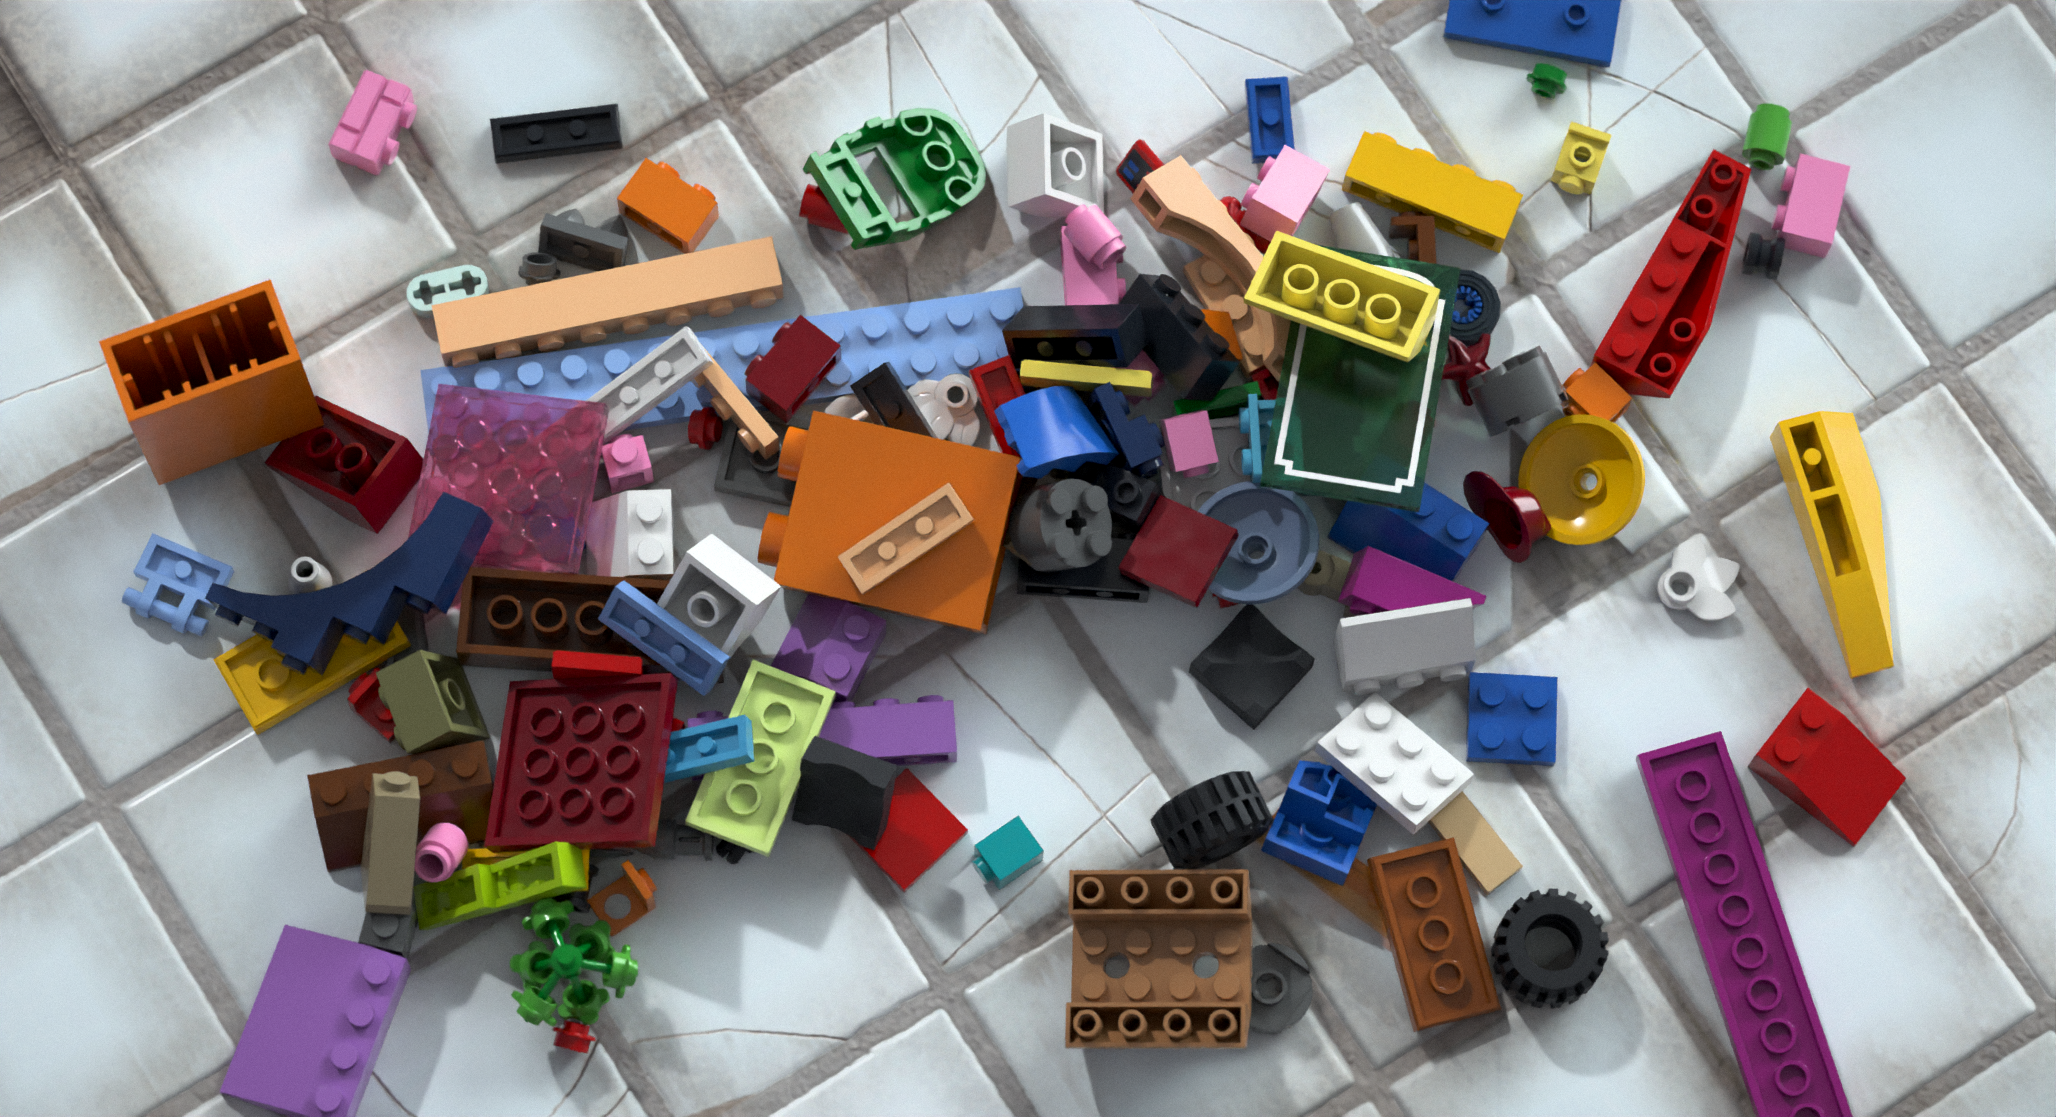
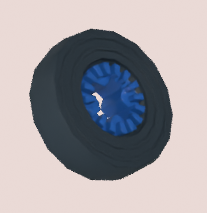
(1484, 299)

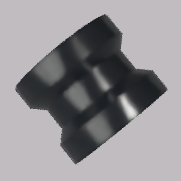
(1763, 256)

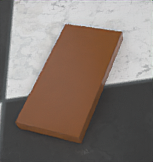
(1433, 934)

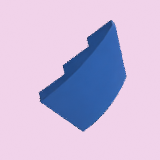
(1053, 431)
(1320, 822)

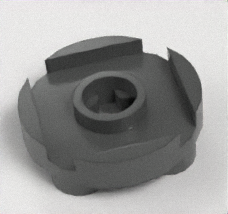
(1293, 984)

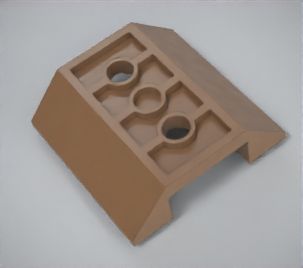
(1162, 928)

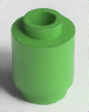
(1767, 136)

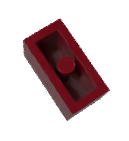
(792, 367)

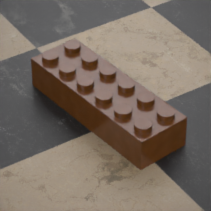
(525, 615)

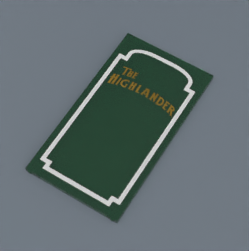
(1357, 418)

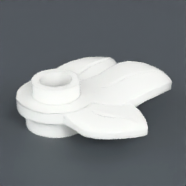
(948, 419)
(1704, 580)

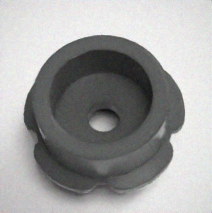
(538, 268)

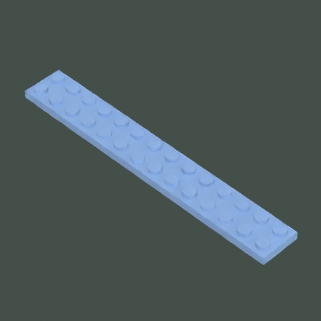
(916, 337)

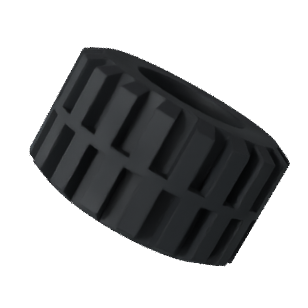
(1212, 820)
(1566, 916)

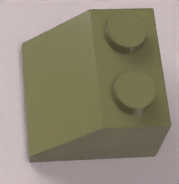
(431, 703)

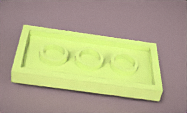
(752, 799)

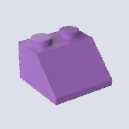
(831, 645)

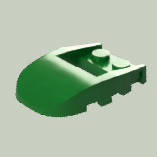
(925, 158)

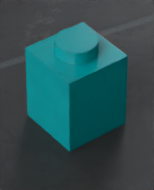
(1007, 853)

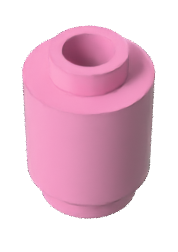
(1094, 236)
(440, 852)

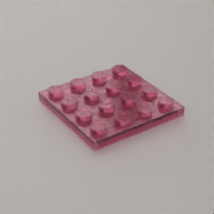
(521, 462)

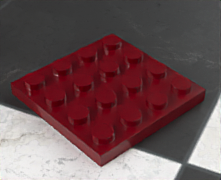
(582, 762)

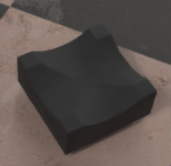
(1251, 666)
(845, 791)

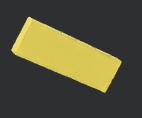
(1085, 377)

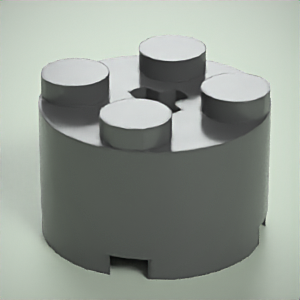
(1516, 390)
(1061, 525)

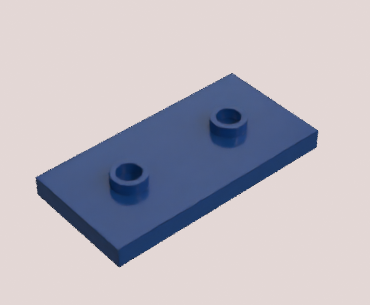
(1550, 28)

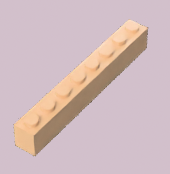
(608, 302)

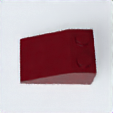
(350, 466)

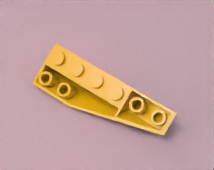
(1842, 530)

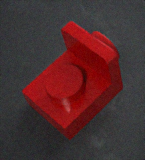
(368, 706)

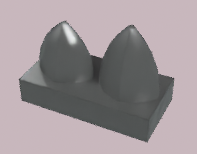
(584, 245)

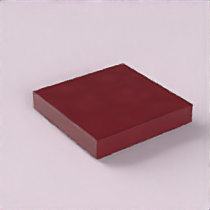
(1178, 551)

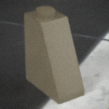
(390, 843)

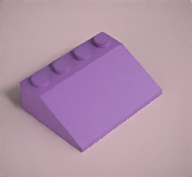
(316, 1026)

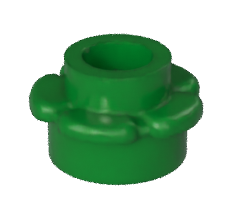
(1547, 80)

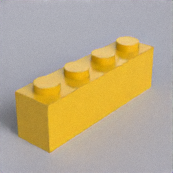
(1418, 182)

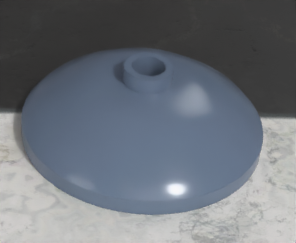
(1266, 522)

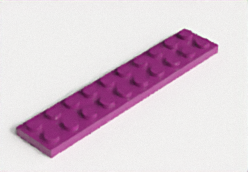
(1741, 930)

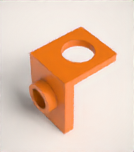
(636, 887)

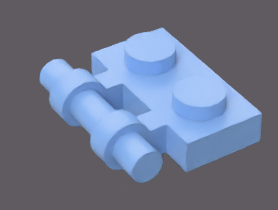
(181, 572)

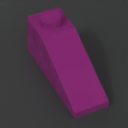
(1385, 583)

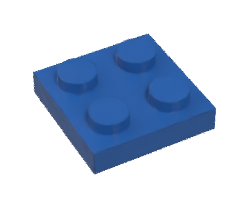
(1511, 719)

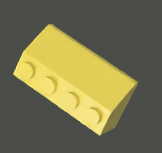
(1344, 297)

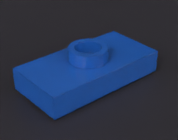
(1268, 117)

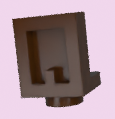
(1418, 231)

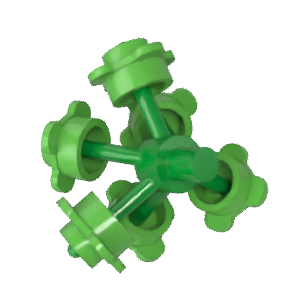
(586, 947)

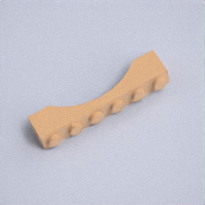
(1185, 209)

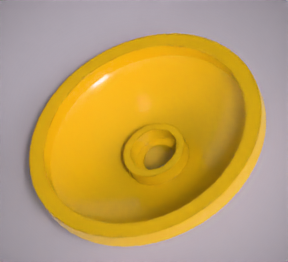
(1557, 473)

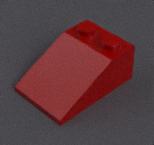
(1828, 767)

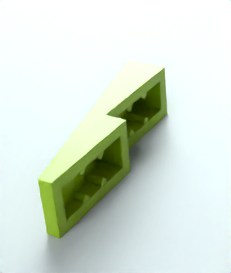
(500, 886)

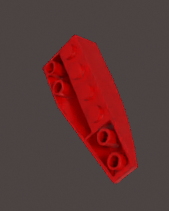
(1678, 287)

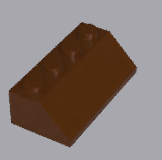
(452, 789)

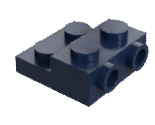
(1135, 440)

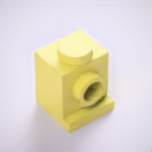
(1584, 143)

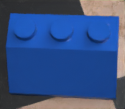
(1433, 539)

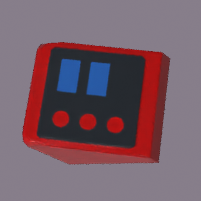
(1137, 164)

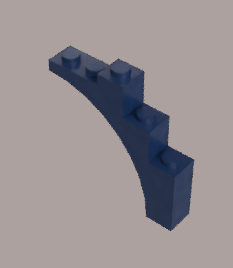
(366, 607)

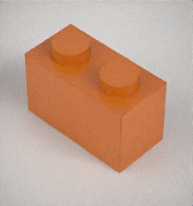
(668, 206)

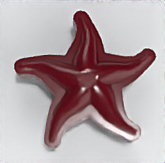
(1465, 363)

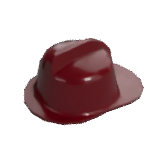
(1512, 514)

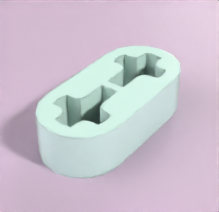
(445, 281)

